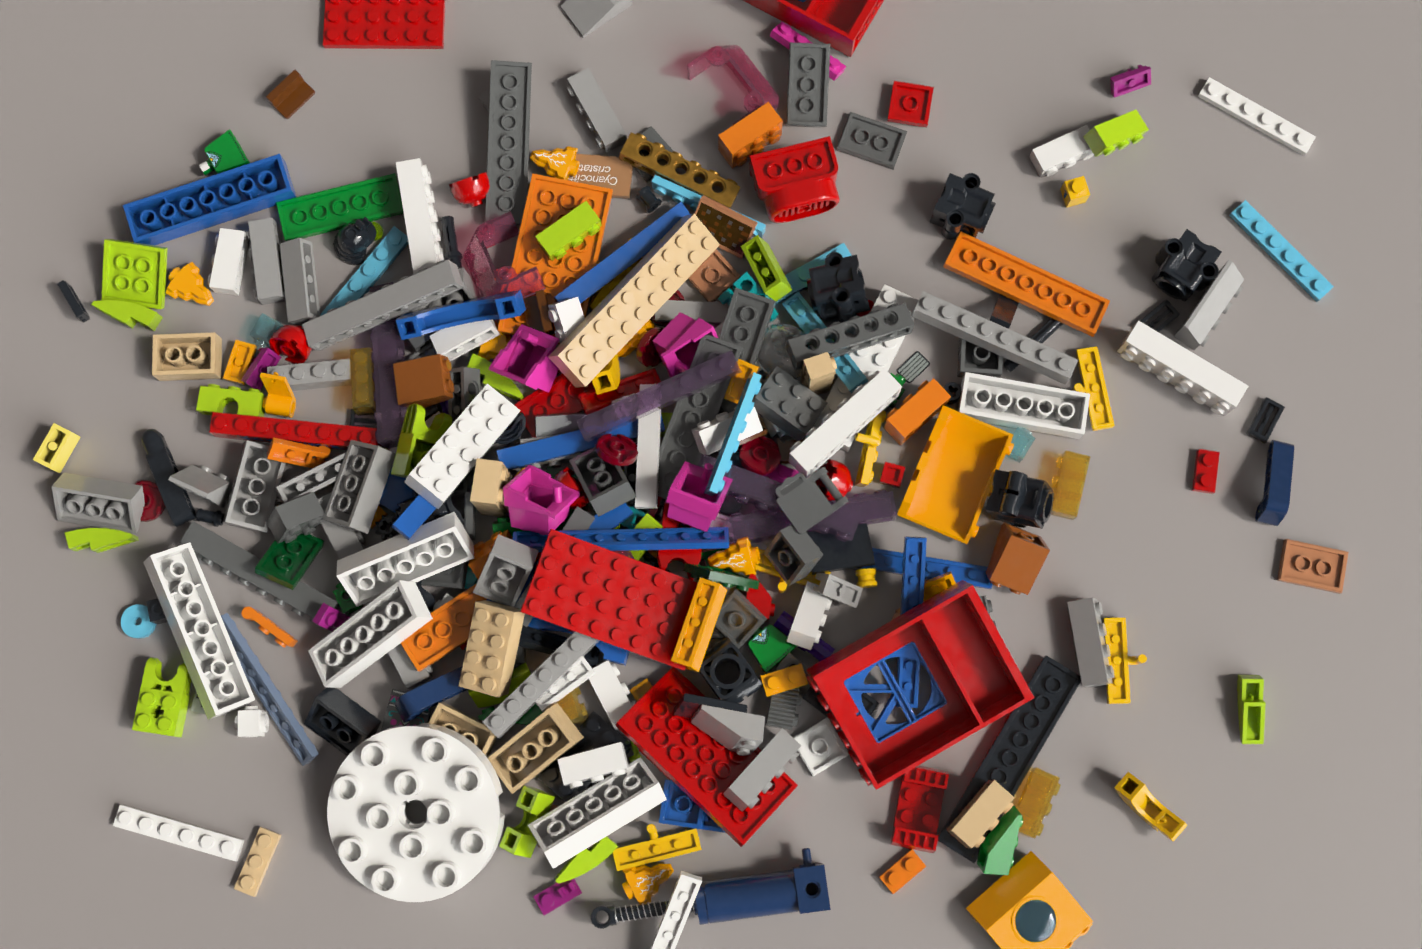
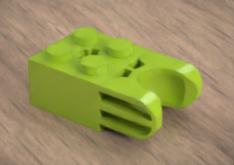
(417, 438)
(162, 695)

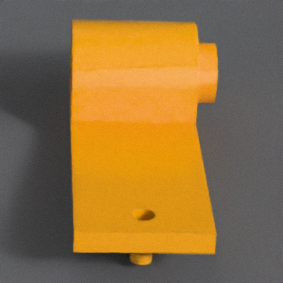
(280, 396)

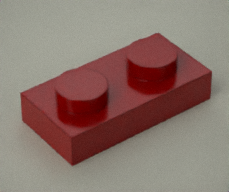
(1205, 471)

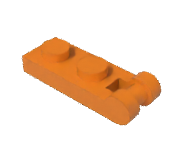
(297, 453)
(268, 626)

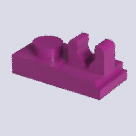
(1130, 80)
(265, 359)
(330, 617)
(557, 895)

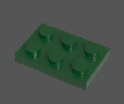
(289, 561)
(725, 578)

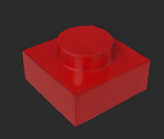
(892, 474)

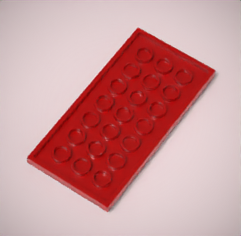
(609, 597)
(696, 760)

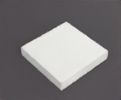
(820, 747)

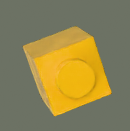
(1075, 191)

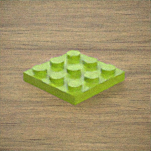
(134, 273)

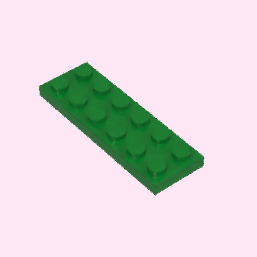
(338, 206)

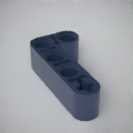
(1277, 484)
(428, 695)

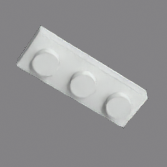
(572, 679)

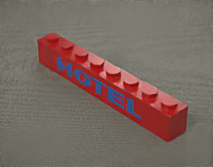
(309, 433)

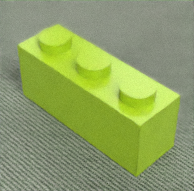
(1116, 133)
(569, 231)
(766, 268)

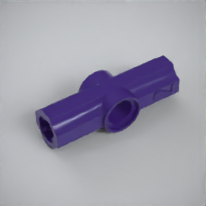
(819, 651)

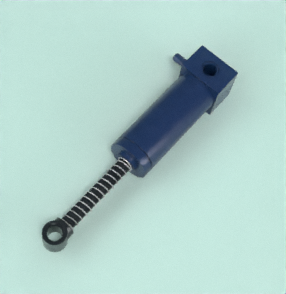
(741, 897)

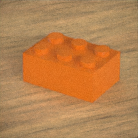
(750, 135)
(916, 411)

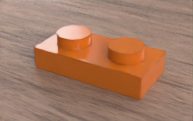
(902, 871)

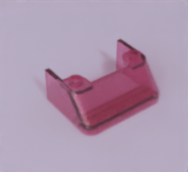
(744, 69)
(485, 275)

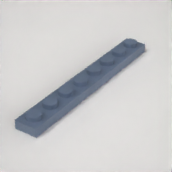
(270, 696)

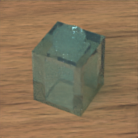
(264, 330)
(1022, 442)

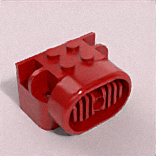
(796, 180)

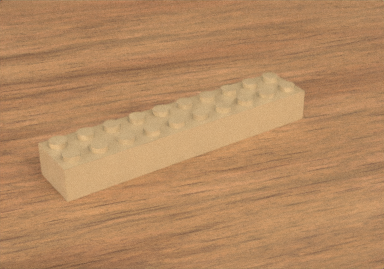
(634, 301)

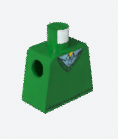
(224, 154)
(769, 647)

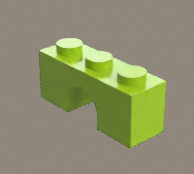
(215, 399)
(520, 839)

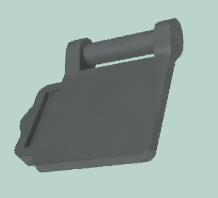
(805, 502)

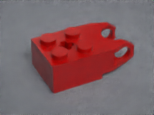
(664, 557)

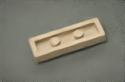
(257, 861)

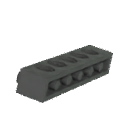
(842, 345)
(466, 388)

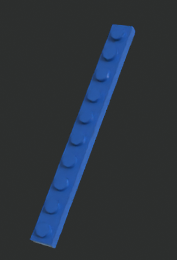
(638, 538)

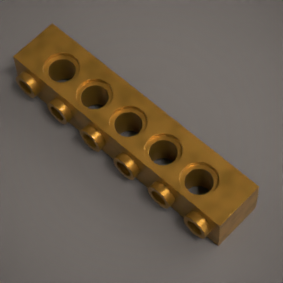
(675, 160)

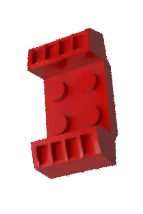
(919, 809)

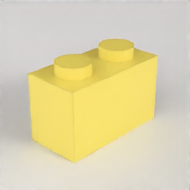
(56, 448)

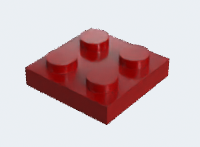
(910, 104)

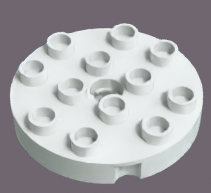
(370, 819)

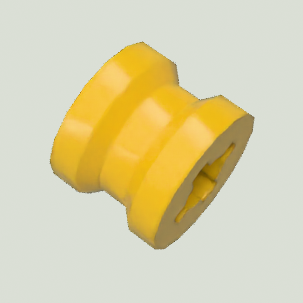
(866, 578)

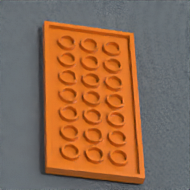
(545, 204)

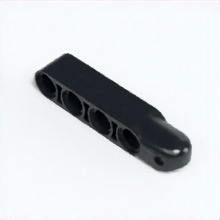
(162, 467)

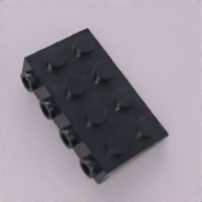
(596, 734)

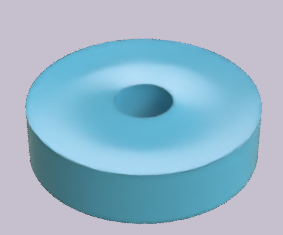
(129, 625)

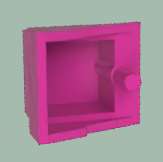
(679, 342)
(527, 359)
(688, 499)
(537, 501)

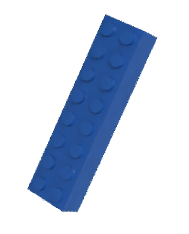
(209, 201)

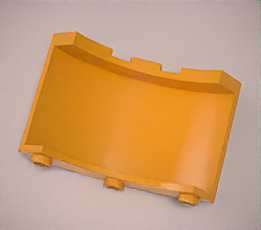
(955, 475)

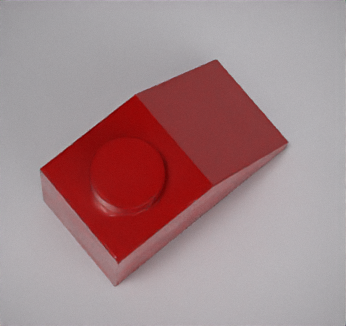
(761, 599)

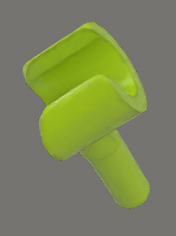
(636, 753)

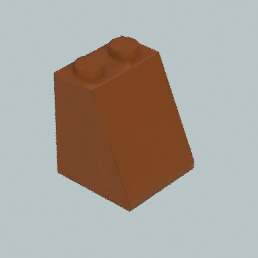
(423, 381)
(1016, 559)

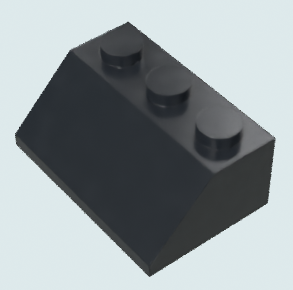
(341, 720)

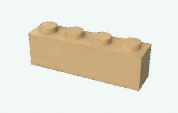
(818, 373)

